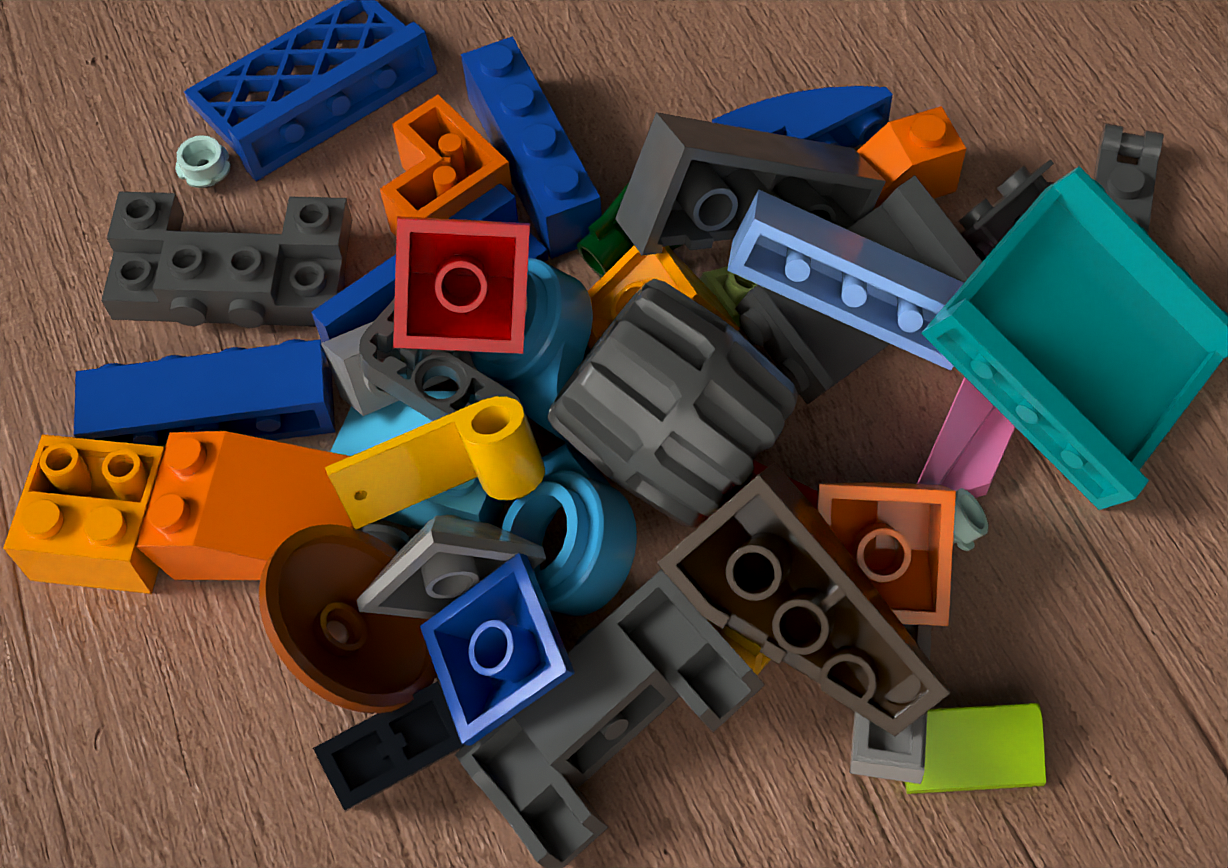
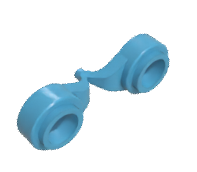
(599, 518)

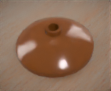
(321, 636)

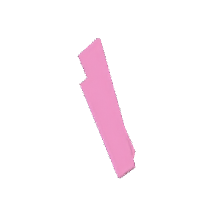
(968, 444)

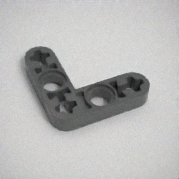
(425, 364)

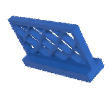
(319, 102)

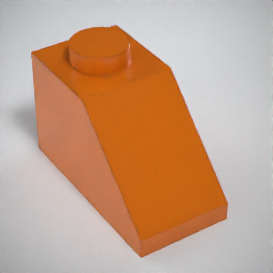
(917, 146)

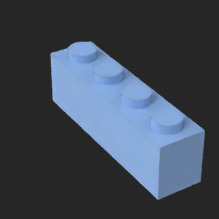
(840, 274)

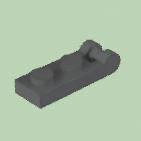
(1126, 183)

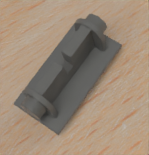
(988, 224)

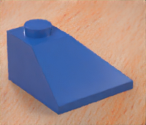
(496, 649)

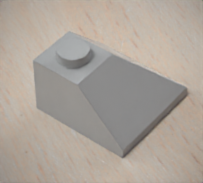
(442, 565)

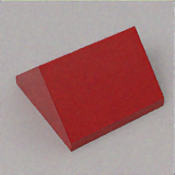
(460, 285)

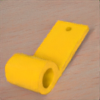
(477, 441)

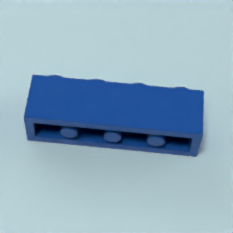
(530, 137)
(244, 391)

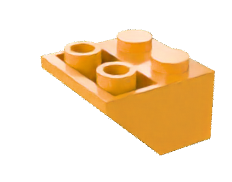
(85, 514)

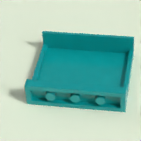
(1084, 337)

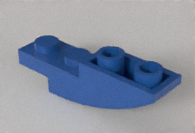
(825, 115)

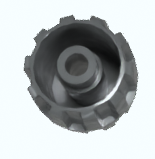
(673, 404)

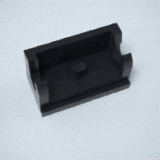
(389, 747)

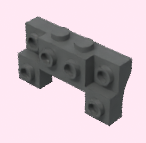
(224, 275)
(621, 682)

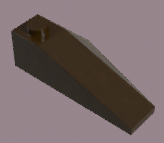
(797, 593)

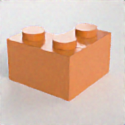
(443, 163)

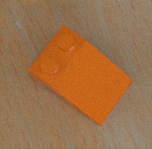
(232, 502)

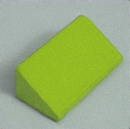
(983, 749)

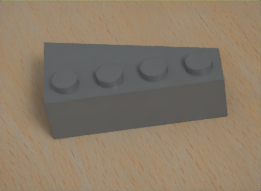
(703, 176)

